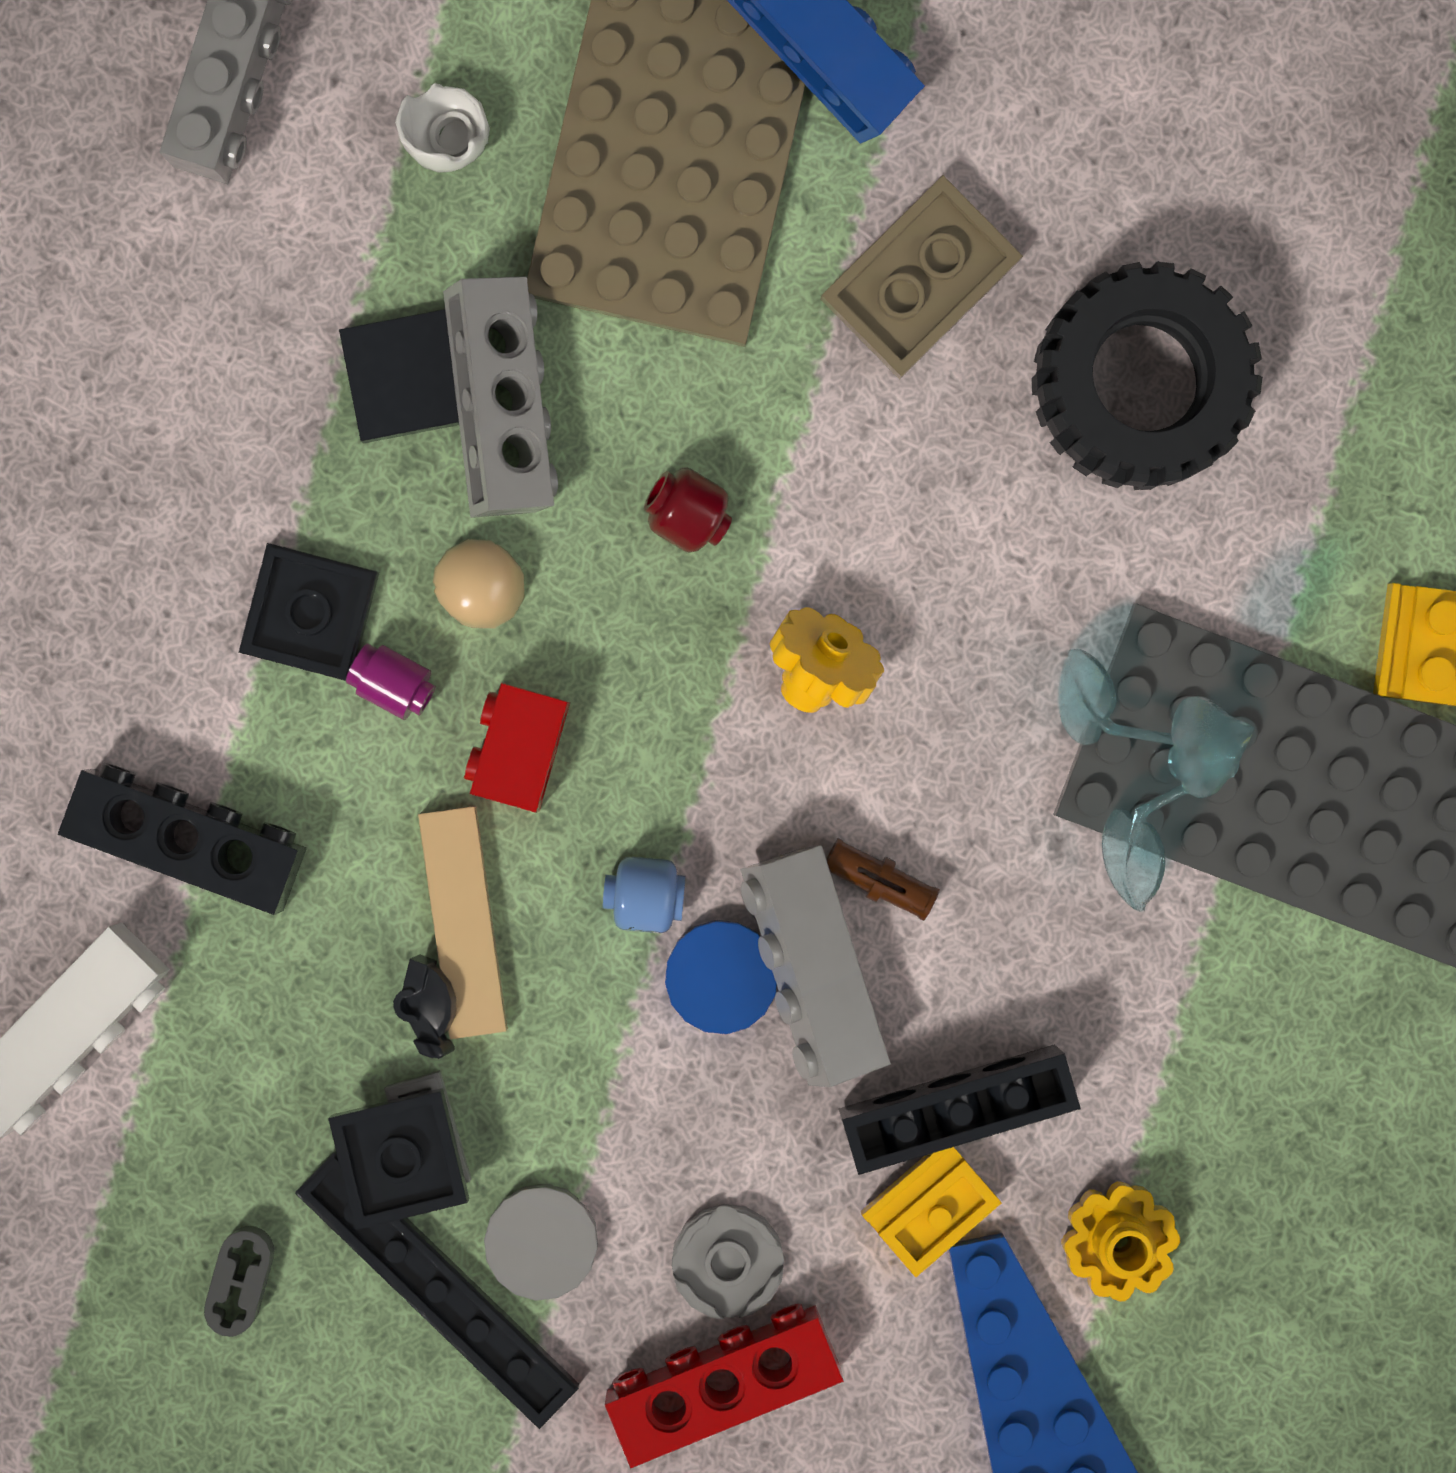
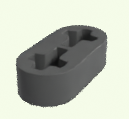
(226, 1277)

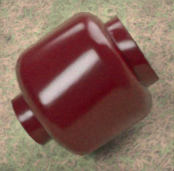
(688, 510)

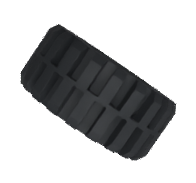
(1205, 330)

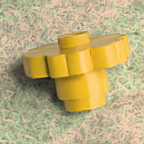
(824, 661)
(1102, 1222)

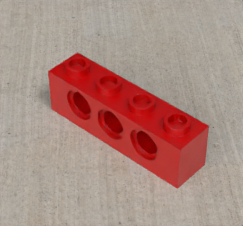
(651, 1433)

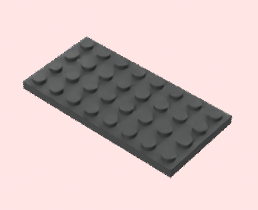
(1332, 803)

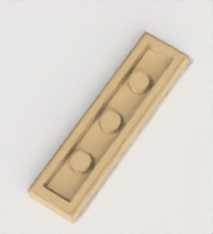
(463, 919)

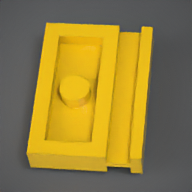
(1418, 645)
(930, 1208)

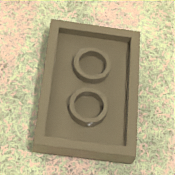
(921, 277)

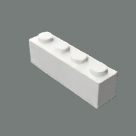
(71, 1020)

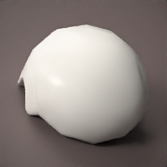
(461, 138)

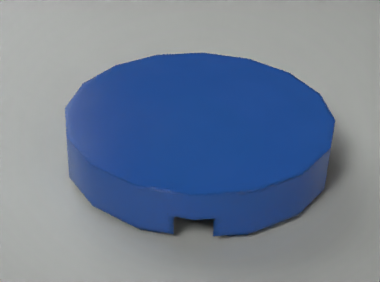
(719, 978)

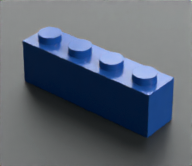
(838, 59)

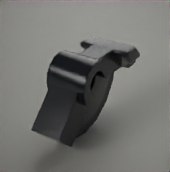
(428, 1006)

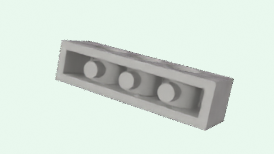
(484, 424)

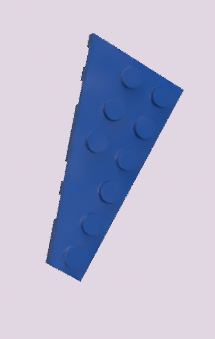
(1026, 1383)

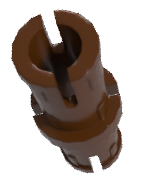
(915, 898)

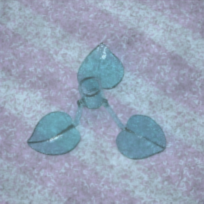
(1203, 757)

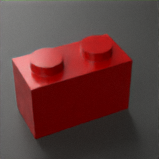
(517, 747)

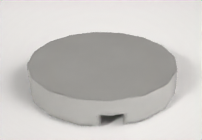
(727, 1239)
(541, 1242)

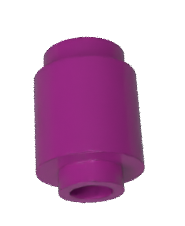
(391, 681)

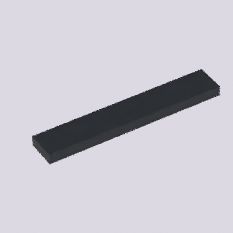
(446, 1300)

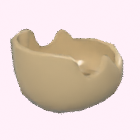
(479, 583)

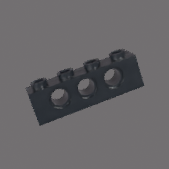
(96, 821)
(959, 1108)

